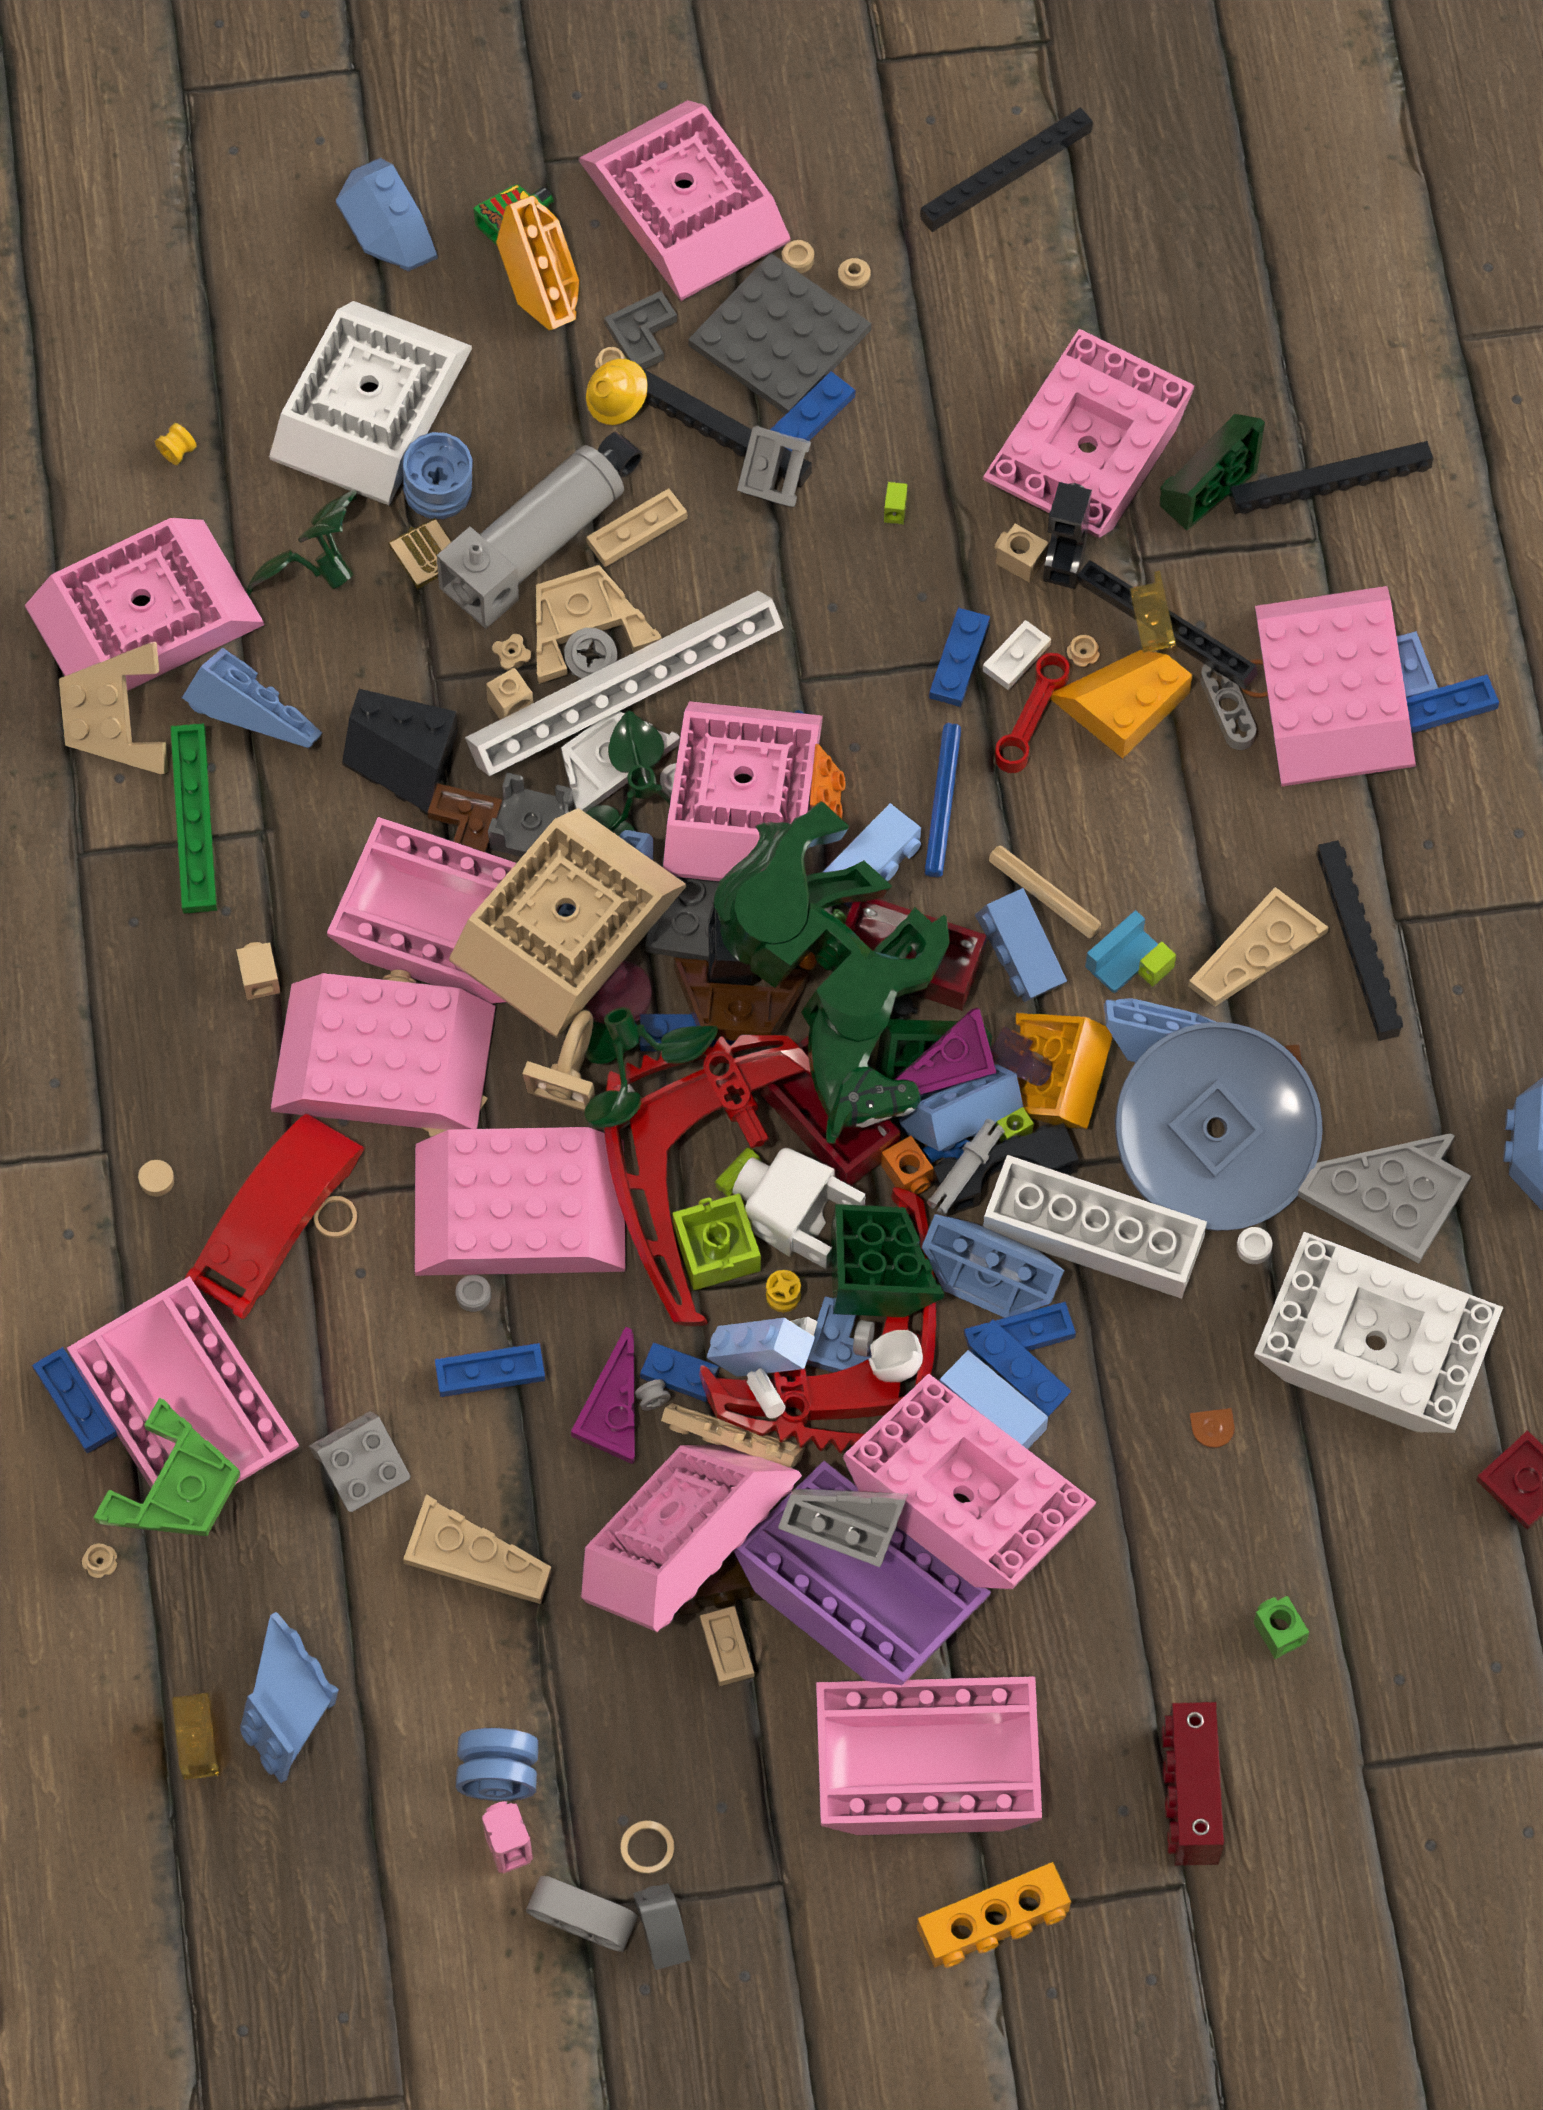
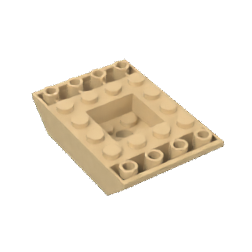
(554, 962)

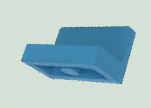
(1118, 954)

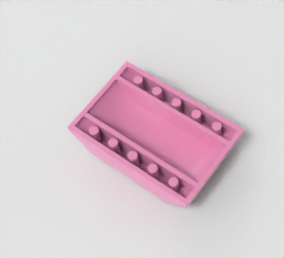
(1335, 686)
(413, 903)
(384, 1052)
(516, 1203)
(183, 1355)
(928, 1755)

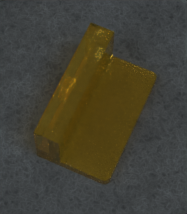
(1153, 615)

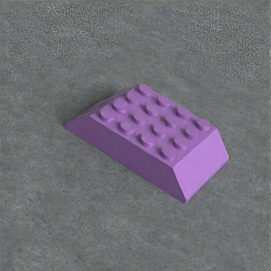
(864, 1614)

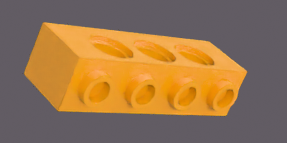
(1040, 1884)

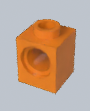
(903, 1154)

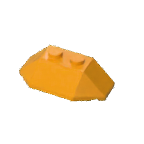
(538, 263)

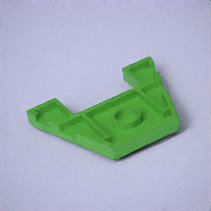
(188, 1488)

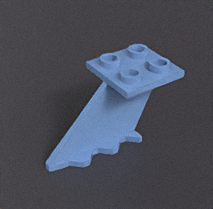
(285, 1700)

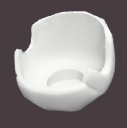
(896, 1356)

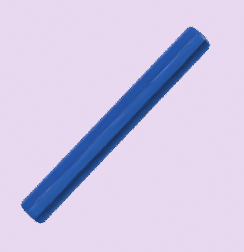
(943, 800)

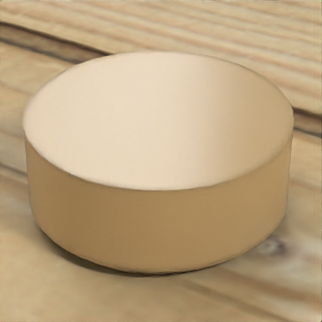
(798, 255)
(156, 1178)

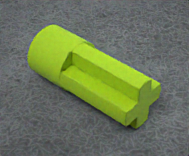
(727, 1179)

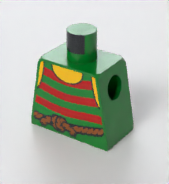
(490, 213)

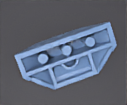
(385, 216)
(1141, 1024)
(1526, 1143)
(989, 1267)

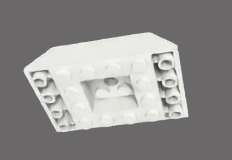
(359, 435)
(1342, 1298)

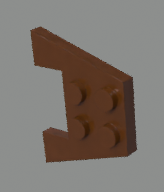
(737, 1008)

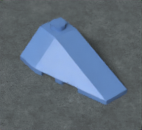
(230, 693)

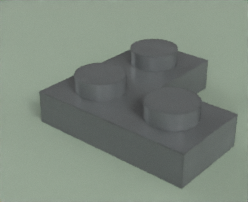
(634, 327)

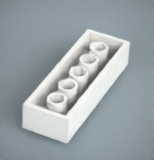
(1095, 1226)

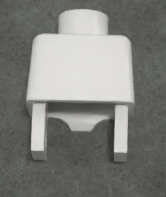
(789, 1202)

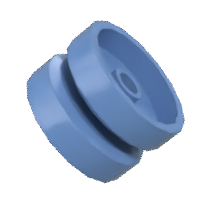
(497, 1764)

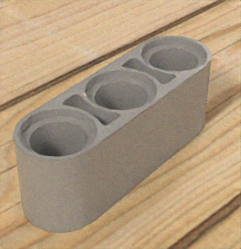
(581, 1913)

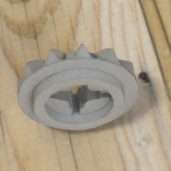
(580, 641)

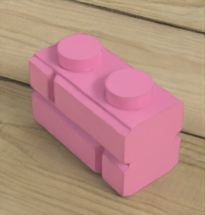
(507, 1836)

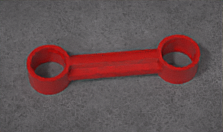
(1032, 712)

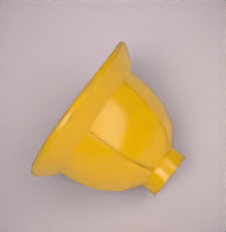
(616, 391)

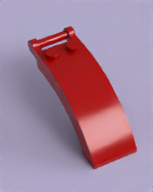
(274, 1210)

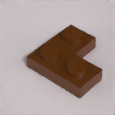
(468, 811)

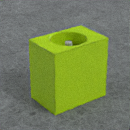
(895, 503)
(1157, 964)
(1016, 1124)

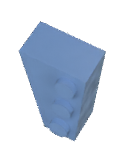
(1021, 945)
(961, 1109)

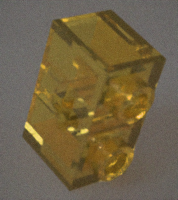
(195, 1736)

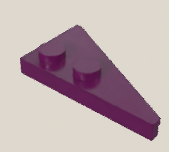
(954, 1058)
(609, 1410)

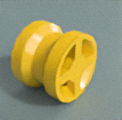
(175, 444)
(783, 1282)

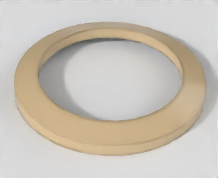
(647, 1825)

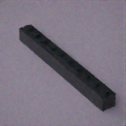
(1006, 169)
(709, 421)
(1331, 477)
(1186, 635)
(1359, 941)

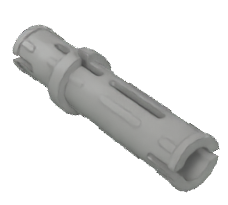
(974, 1154)

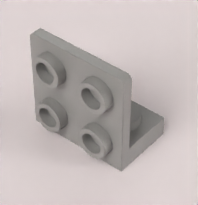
(361, 1461)

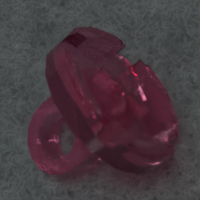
(624, 988)

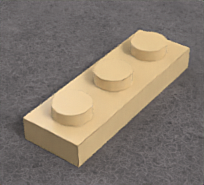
(636, 527)

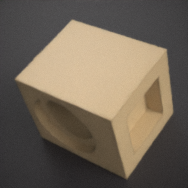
(1025, 564)
(508, 694)
(258, 970)

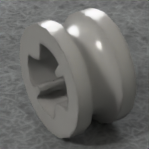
(652, 1395)

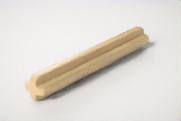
(1045, 891)

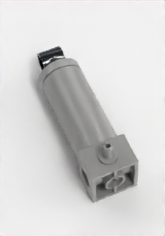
(487, 567)

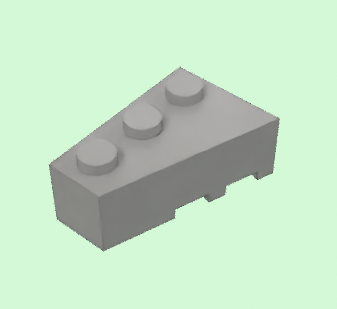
(845, 1520)

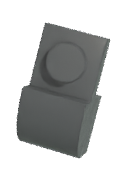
(662, 1926)

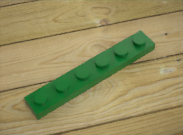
(193, 818)

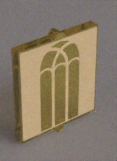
(418, 551)

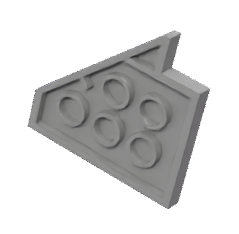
(1391, 1192)

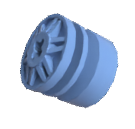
(433, 460)

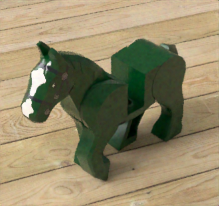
(777, 918)

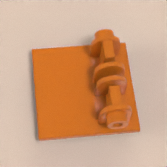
(826, 782)

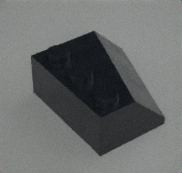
(400, 745)

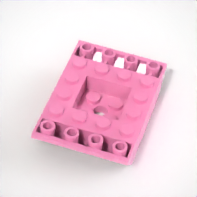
(693, 231)
(1098, 399)
(192, 607)
(714, 814)
(944, 1447)
(679, 1531)

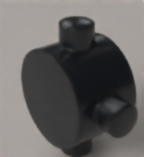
(903, 1007)

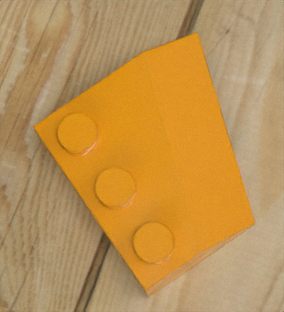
(1126, 698)
(1078, 1058)

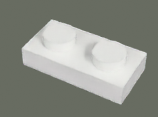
(1016, 655)

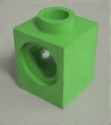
(1280, 1641)

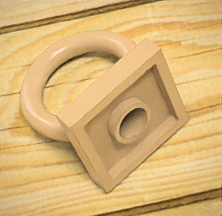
(563, 1080)

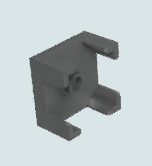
(525, 815)

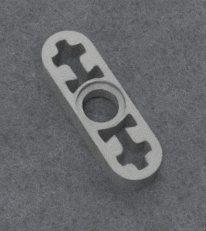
(1226, 718)

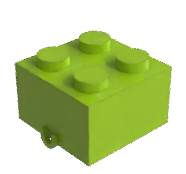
(716, 1241)

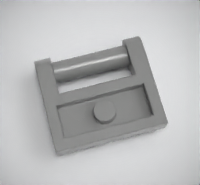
(763, 463)

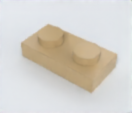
(726, 1646)

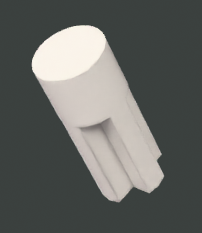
(765, 1393)

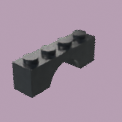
(1069, 530)
(1045, 1147)

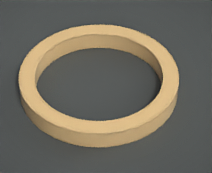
(336, 1234)

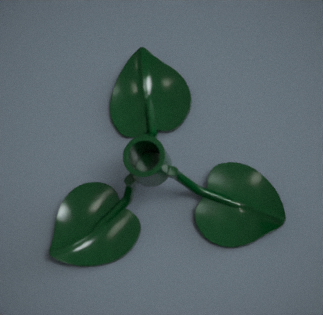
(330, 562)
(632, 750)
(622, 1034)

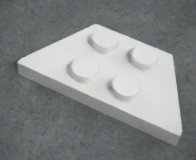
(589, 764)

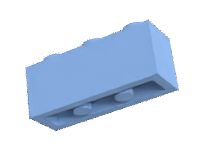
(882, 844)
(763, 1344)
(995, 1399)

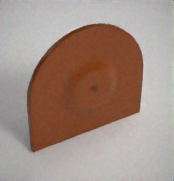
(1213, 1427)

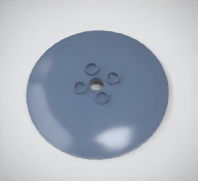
(1266, 1115)

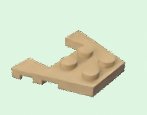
(580, 602)
(98, 710)

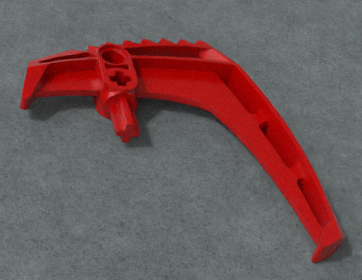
(666, 1117)
(830, 1396)

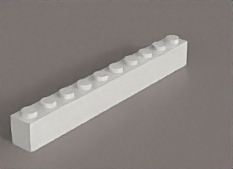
(624, 682)

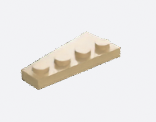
(1262, 942)
(722, 1433)
(461, 1550)

